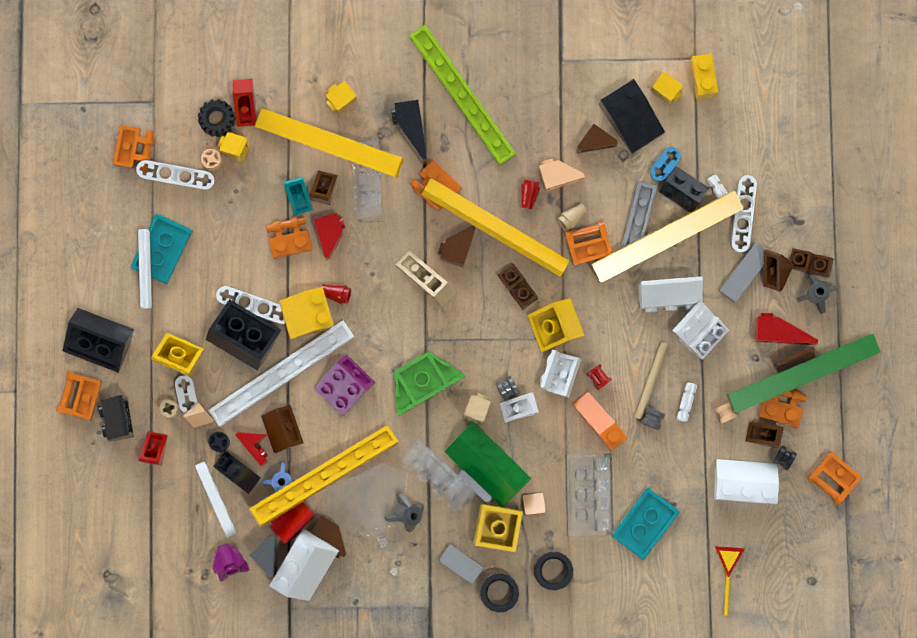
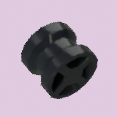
(217, 439)
(784, 457)

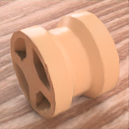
(208, 158)
(726, 412)

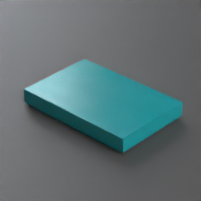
(166, 247)
(645, 523)

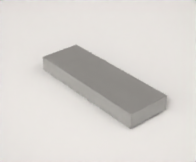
(744, 273)

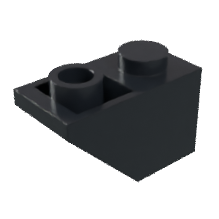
(237, 472)

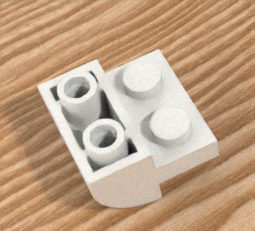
(700, 330)

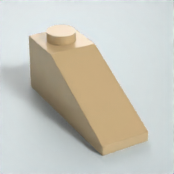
(426, 278)
(477, 409)

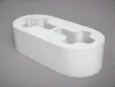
(181, 395)

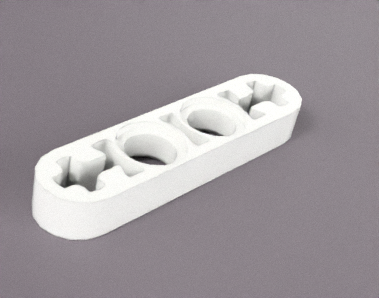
(175, 172)
(744, 214)
(254, 303)
(216, 499)

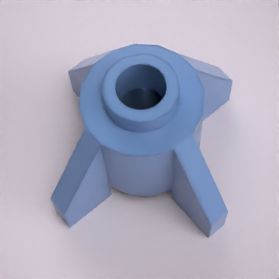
(277, 477)

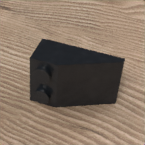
(632, 116)
(409, 124)

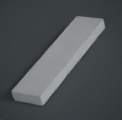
(639, 213)

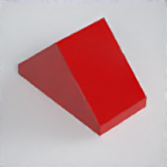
(153, 448)

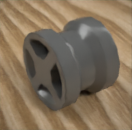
(507, 388)
(653, 418)

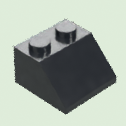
(116, 418)

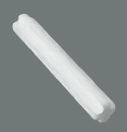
(144, 268)

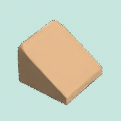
(198, 416)
(534, 504)

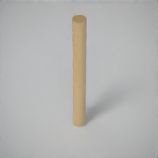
(651, 380)

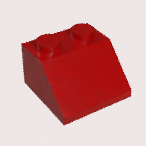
(292, 522)

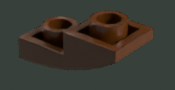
(811, 263)
(518, 286)

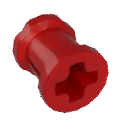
(597, 370)

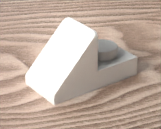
(519, 407)

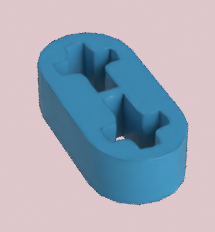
(669, 167)

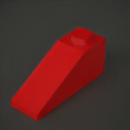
(776, 330)

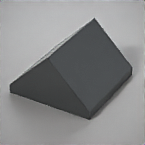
(266, 555)

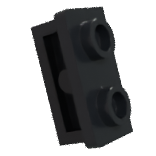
(683, 189)

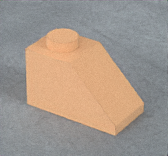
(558, 174)

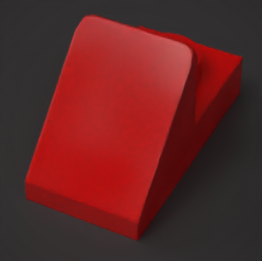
(250, 441)

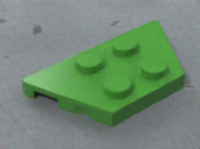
(422, 380)

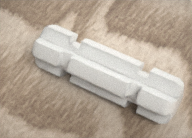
(718, 188)
(686, 402)

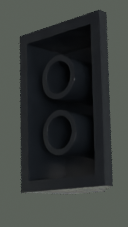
(243, 334)
(97, 339)

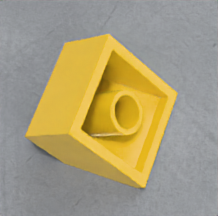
(306, 313)
(555, 325)
(178, 355)

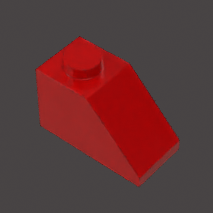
(244, 102)
(329, 232)

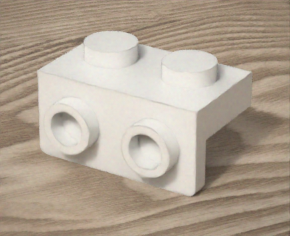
(560, 373)

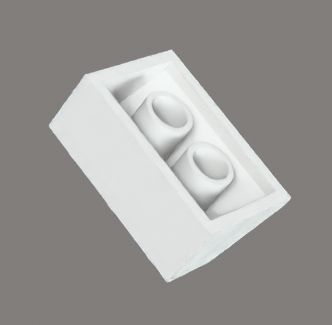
(670, 294)
(746, 482)
(304, 567)

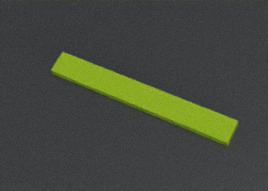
(462, 95)

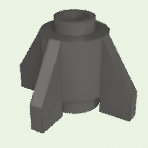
(812, 295)
(406, 513)

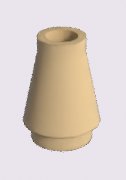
(571, 217)

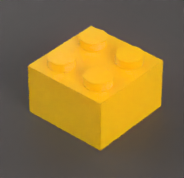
(498, 527)

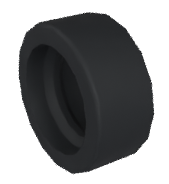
(538, 571)
(514, 597)

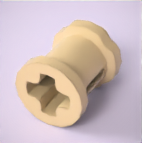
(175, 412)

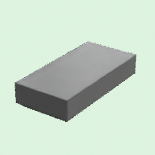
(475, 486)
(461, 564)

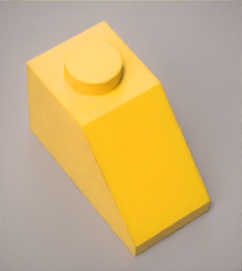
(234, 146)

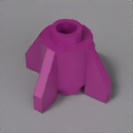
(228, 562)

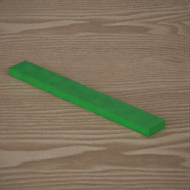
(803, 373)

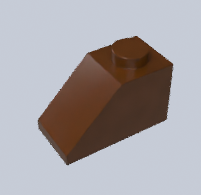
(457, 247)

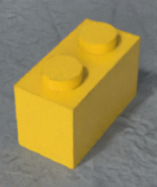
(703, 76)

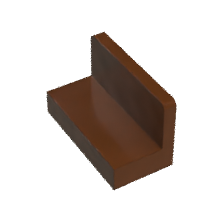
(795, 359)
(282, 429)

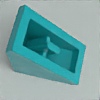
(298, 196)

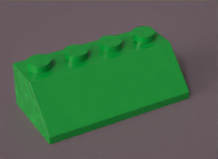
(487, 464)

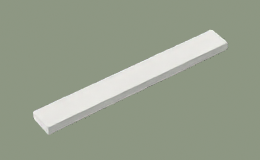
(281, 373)

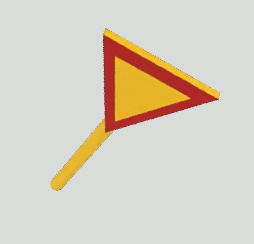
(729, 558)

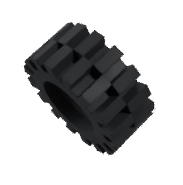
(221, 129)

